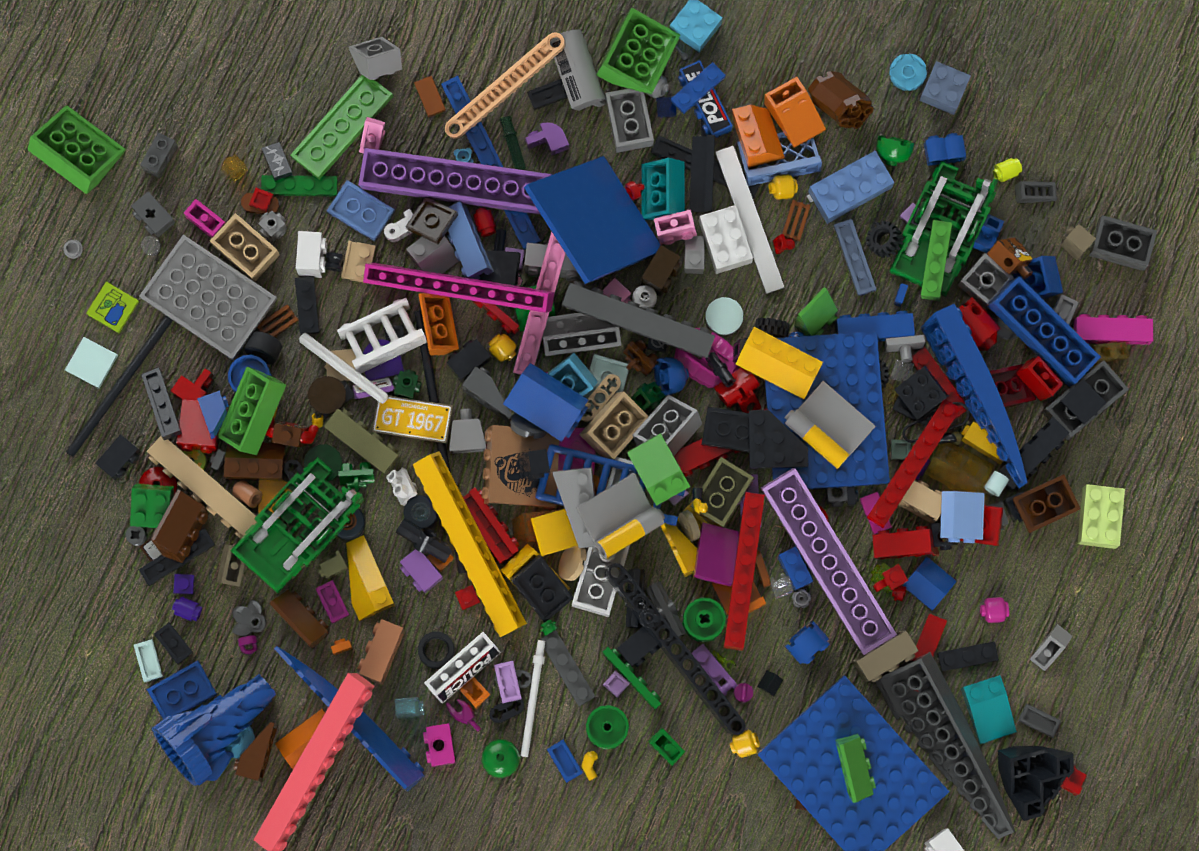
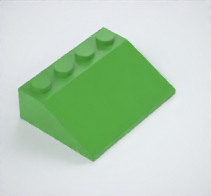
(638, 53)
(75, 149)

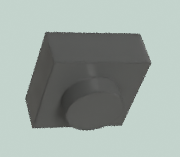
(217, 460)

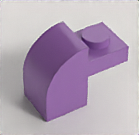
(551, 135)

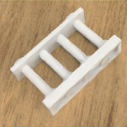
(382, 353)

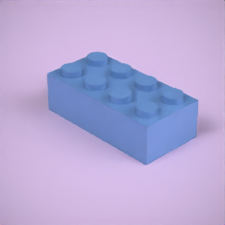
(851, 187)

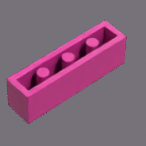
(1111, 330)

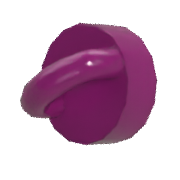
(247, 641)
(743, 692)

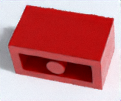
(1039, 378)

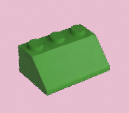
(855, 767)

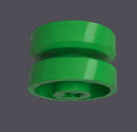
(712, 612)
(595, 727)

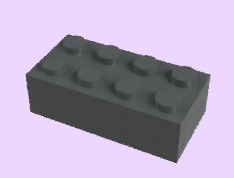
(1104, 382)

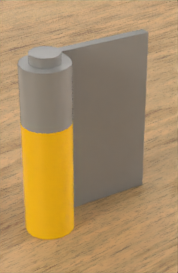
(829, 424)

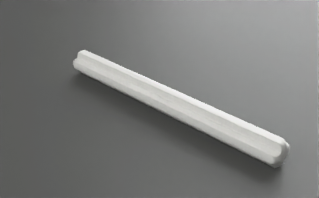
(343, 368)

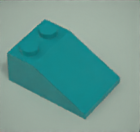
(989, 709)

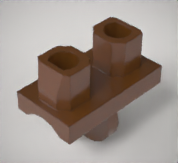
(638, 359)

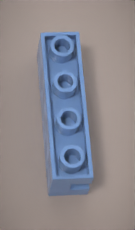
(468, 244)

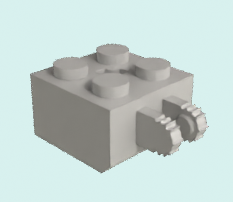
(985, 269)

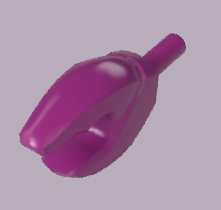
(465, 716)

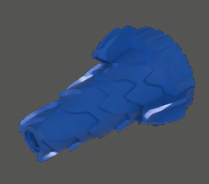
(199, 737)

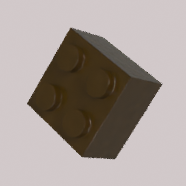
(661, 269)

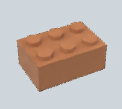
(381, 651)

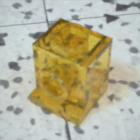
(234, 167)

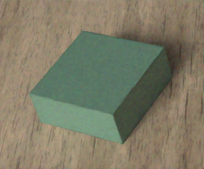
(899, 449)

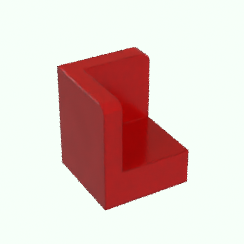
(1074, 782)

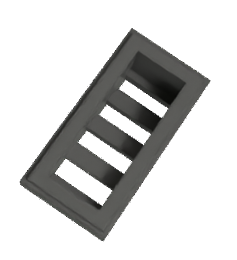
(1023, 192)

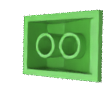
(817, 314)
(658, 469)

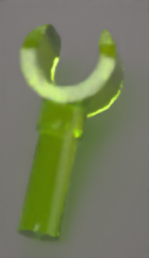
(722, 660)

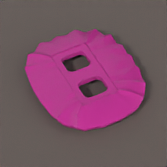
(699, 368)

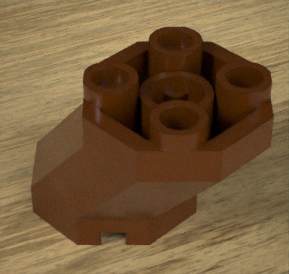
(840, 100)

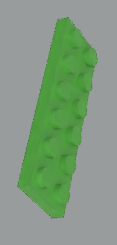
(341, 126)

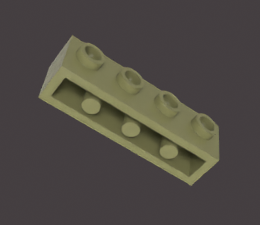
(361, 441)

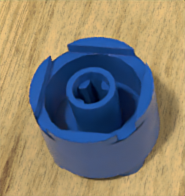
(807, 643)

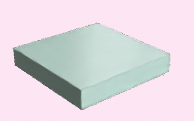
(91, 362)

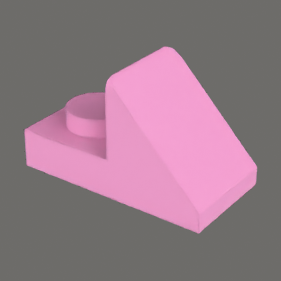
(372, 134)

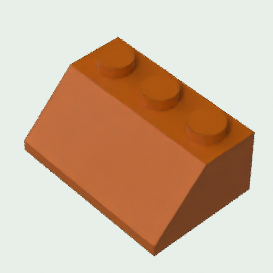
(757, 135)
(438, 324)
(295, 742)

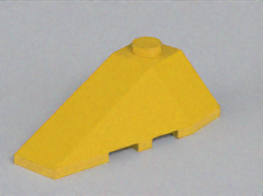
(681, 547)
(367, 585)

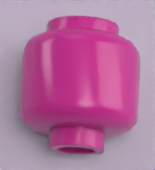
(994, 610)

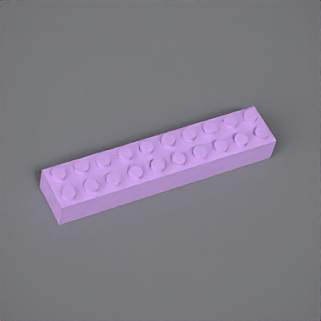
(828, 561)

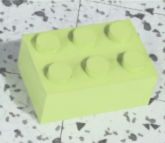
(1101, 516)

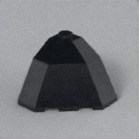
(1033, 776)

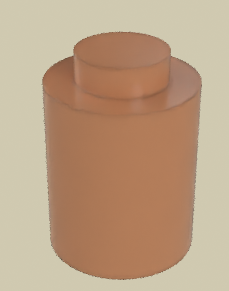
(247, 493)

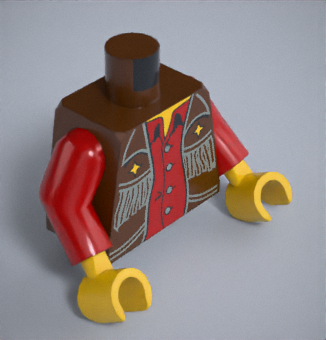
(292, 433)

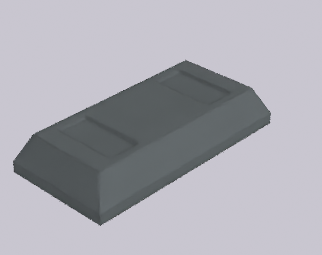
(1039, 720)

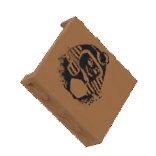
(502, 471)

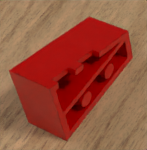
(904, 543)

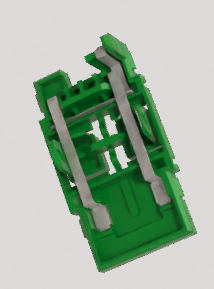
(939, 194)
(272, 550)

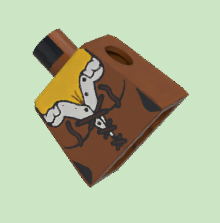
(1011, 257)

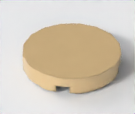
(571, 563)

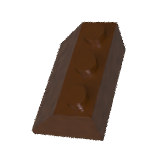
(249, 467)
(179, 527)
(300, 618)

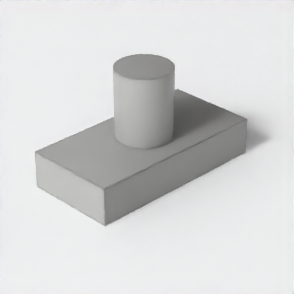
(904, 345)

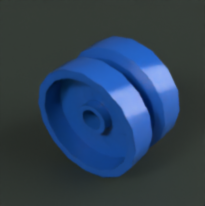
(238, 368)

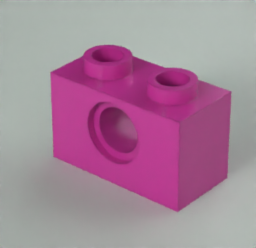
(204, 218)
(446, 755)

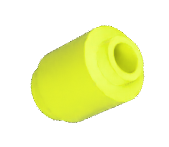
(1007, 169)

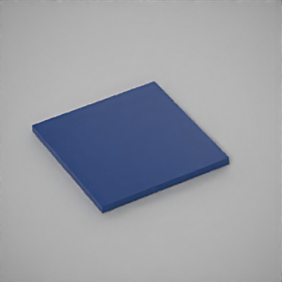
(593, 219)

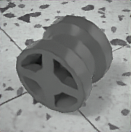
(134, 538)

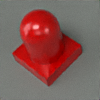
(782, 244)

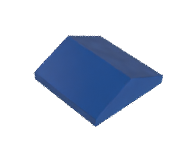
(929, 583)

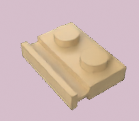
(355, 259)

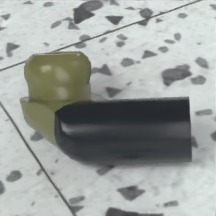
(952, 437)

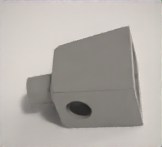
(466, 434)

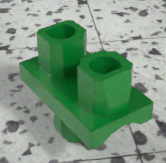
(356, 478)

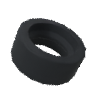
(435, 635)

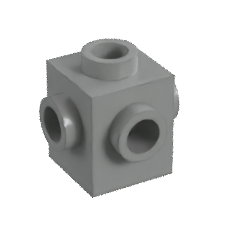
(273, 232)

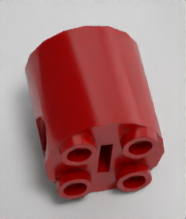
(982, 325)

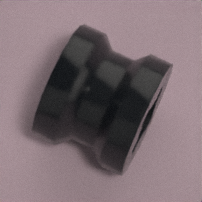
(334, 261)

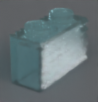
(409, 708)

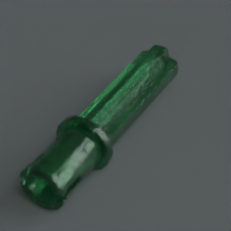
(512, 142)

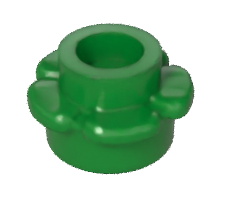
(548, 627)

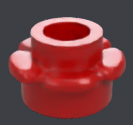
(899, 593)

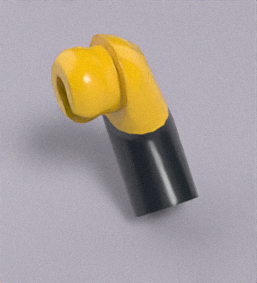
(699, 507)

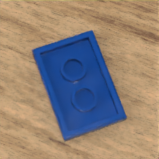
(182, 691)

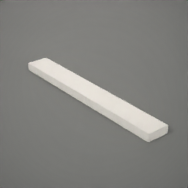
(750, 219)

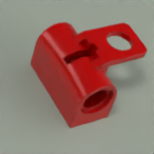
(740, 392)

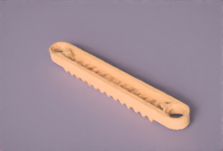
(505, 85)

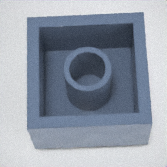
(945, 88)

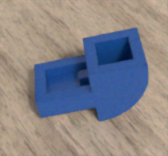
(988, 234)

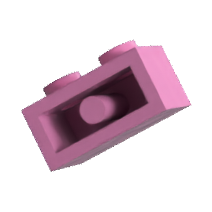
(675, 227)

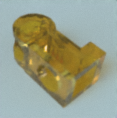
(1112, 352)

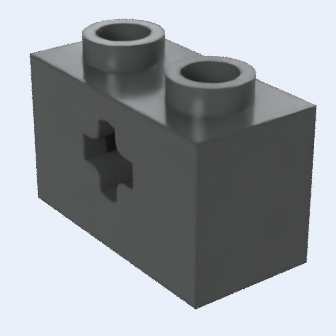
(159, 155)
(146, 205)

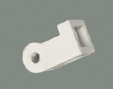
(398, 231)

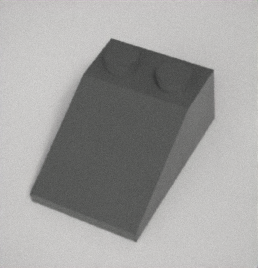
(483, 390)

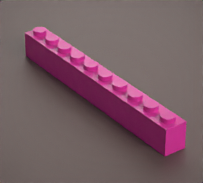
(458, 287)

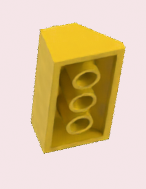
(779, 363)

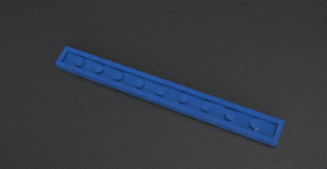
(487, 156)

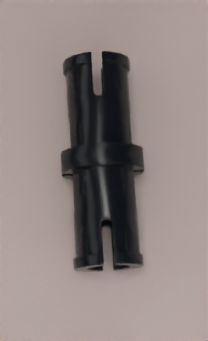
(720, 369)

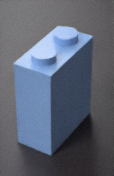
(962, 516)

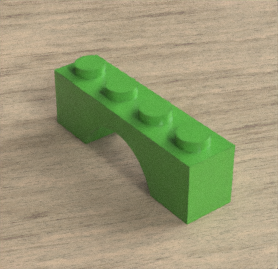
(936, 260)

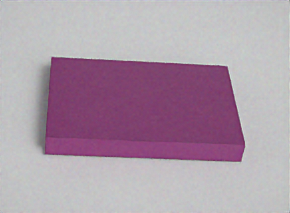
(716, 554)

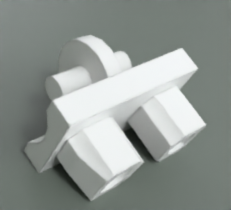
(402, 485)

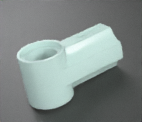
(996, 484)

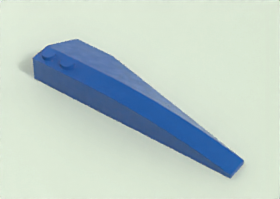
(956, 350)
(364, 728)

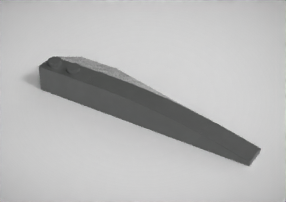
(945, 735)

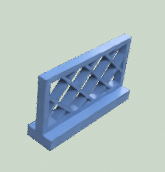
(794, 168)

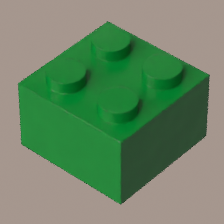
(149, 504)

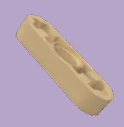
(612, 390)

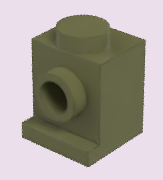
(332, 566)

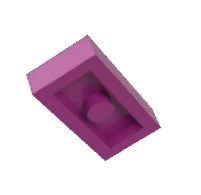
(332, 601)

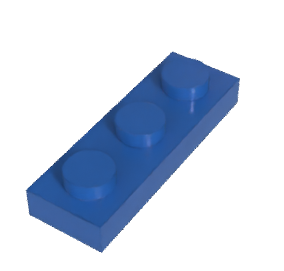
(698, 88)

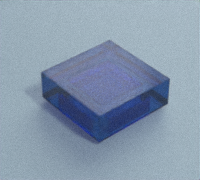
(665, 107)

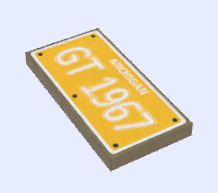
(413, 419)

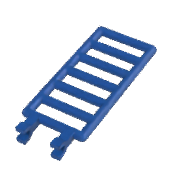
(589, 458)

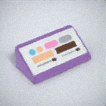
(383, 383)

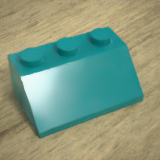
(663, 188)

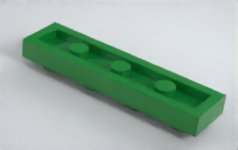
(300, 185)
(638, 683)

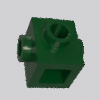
(403, 390)
(648, 396)

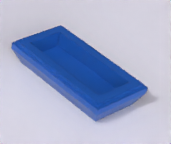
(564, 761)

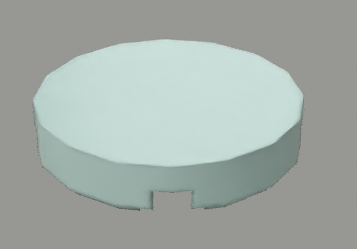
(724, 316)

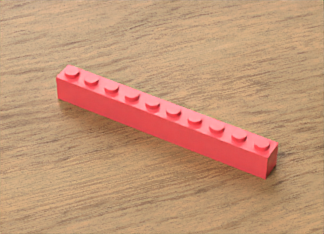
(314, 762)

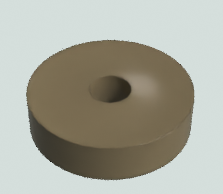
(689, 525)

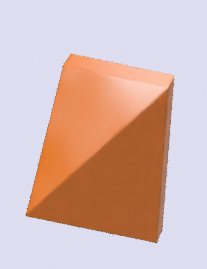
(474, 692)

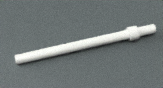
(538, 660)

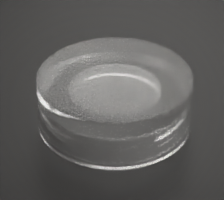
(150, 245)

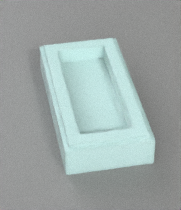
(148, 660)

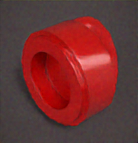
(634, 189)

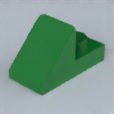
(666, 746)

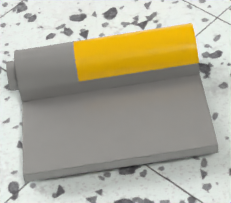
(619, 516)

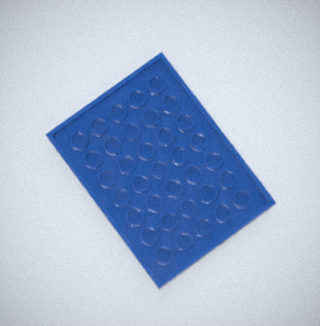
(854, 373)
(810, 767)

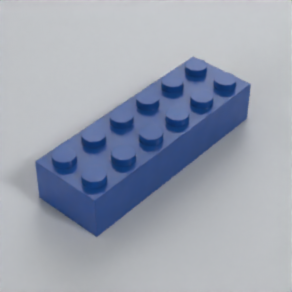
(1044, 331)

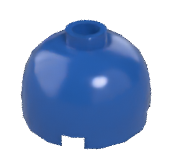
(670, 375)

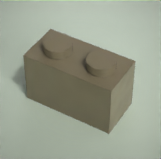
(1077, 241)
(230, 568)

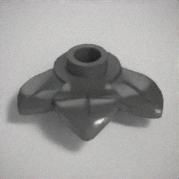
(246, 617)

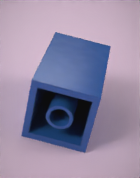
(546, 402)

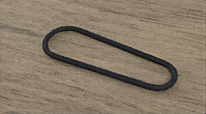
(952, 427)

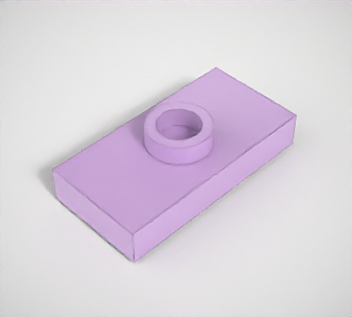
(507, 682)

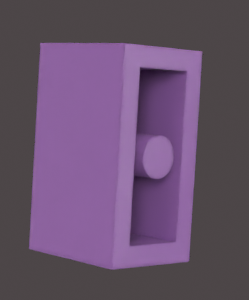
(421, 570)

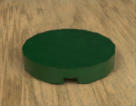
(328, 455)

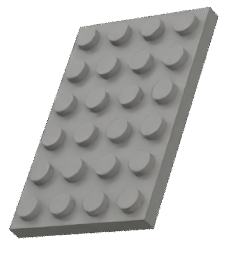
(208, 297)

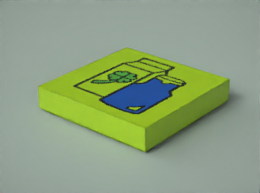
(112, 307)

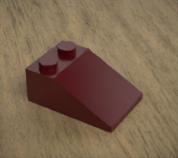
(1011, 387)

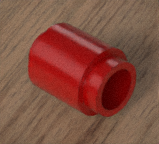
(484, 222)

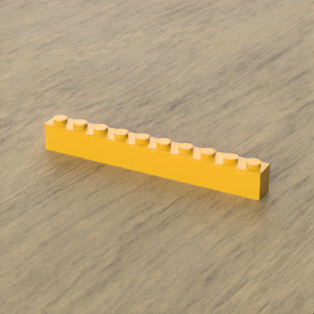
(469, 544)

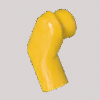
(587, 764)

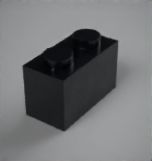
(465, 361)
(118, 457)
(533, 465)
(637, 647)

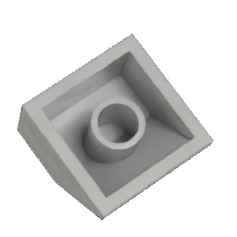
(376, 58)
(432, 256)

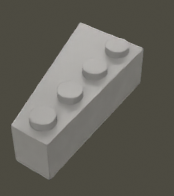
(576, 488)

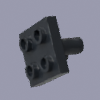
(921, 392)

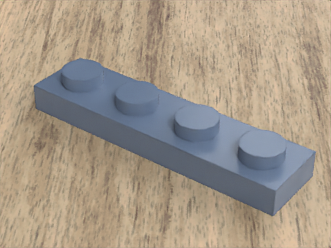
(854, 257)

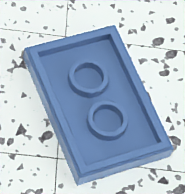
(360, 210)

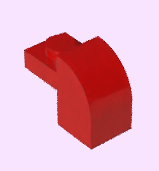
(187, 390)

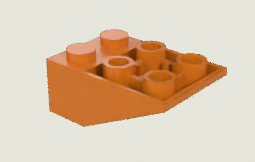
(794, 112)

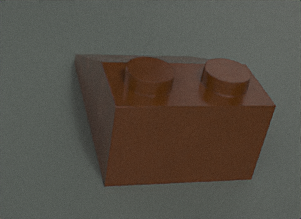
(1046, 503)
(255, 758)

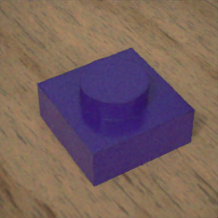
(184, 584)

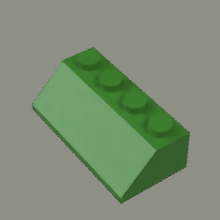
(251, 411)

